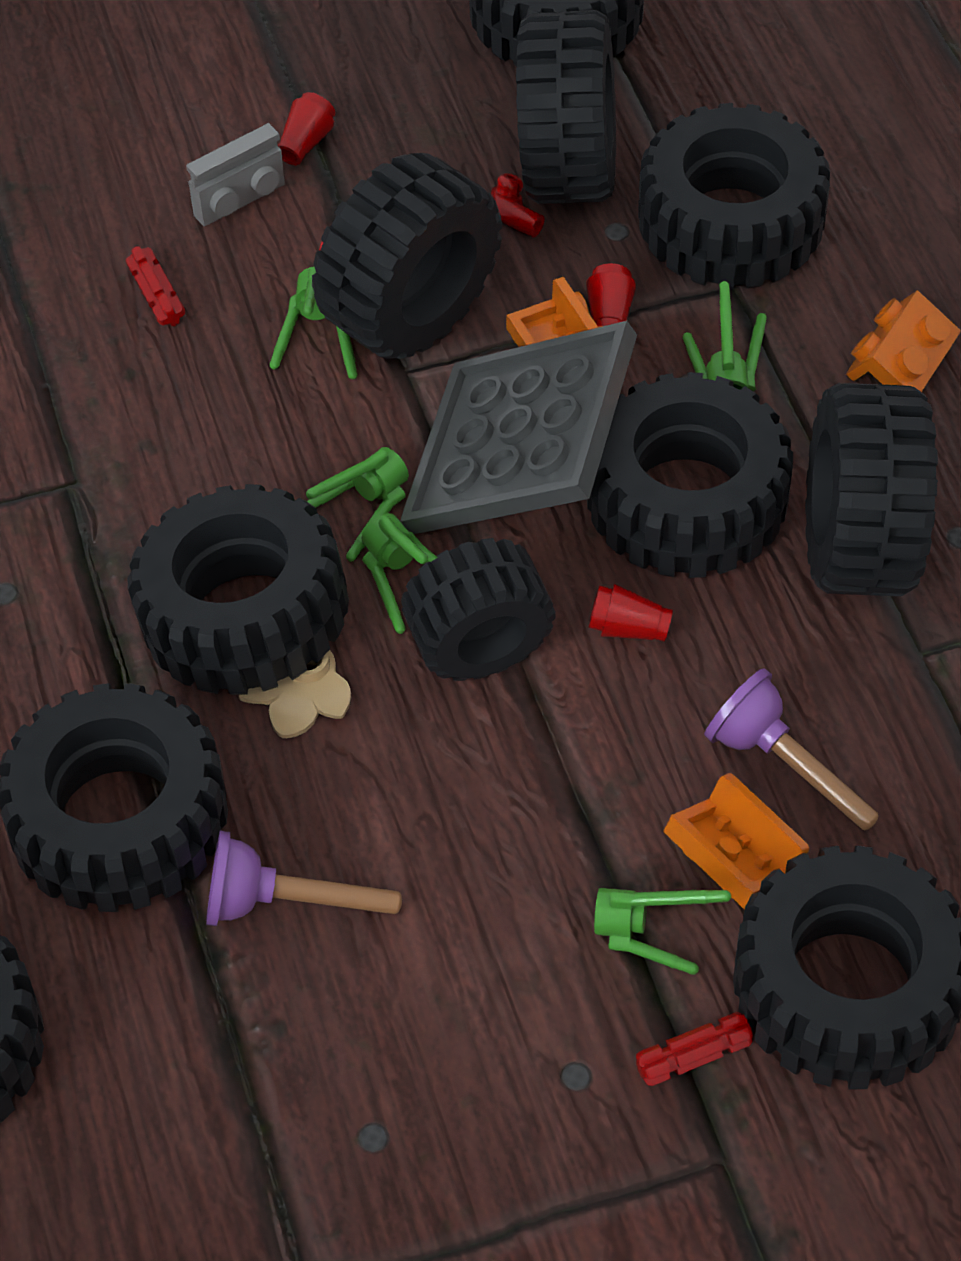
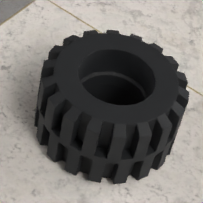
(478, 609)

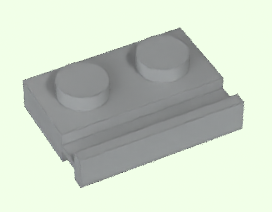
(236, 174)

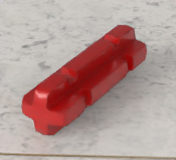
(155, 286)
(694, 1048)

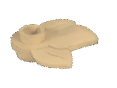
(300, 701)

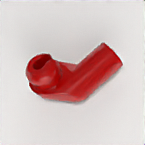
(511, 206)

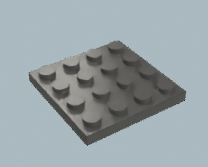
(520, 429)

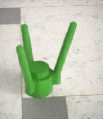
(304, 303)
(728, 362)
(373, 478)
(391, 547)
(624, 912)

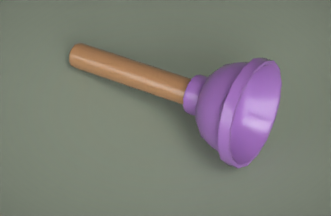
(753, 719)
(241, 882)

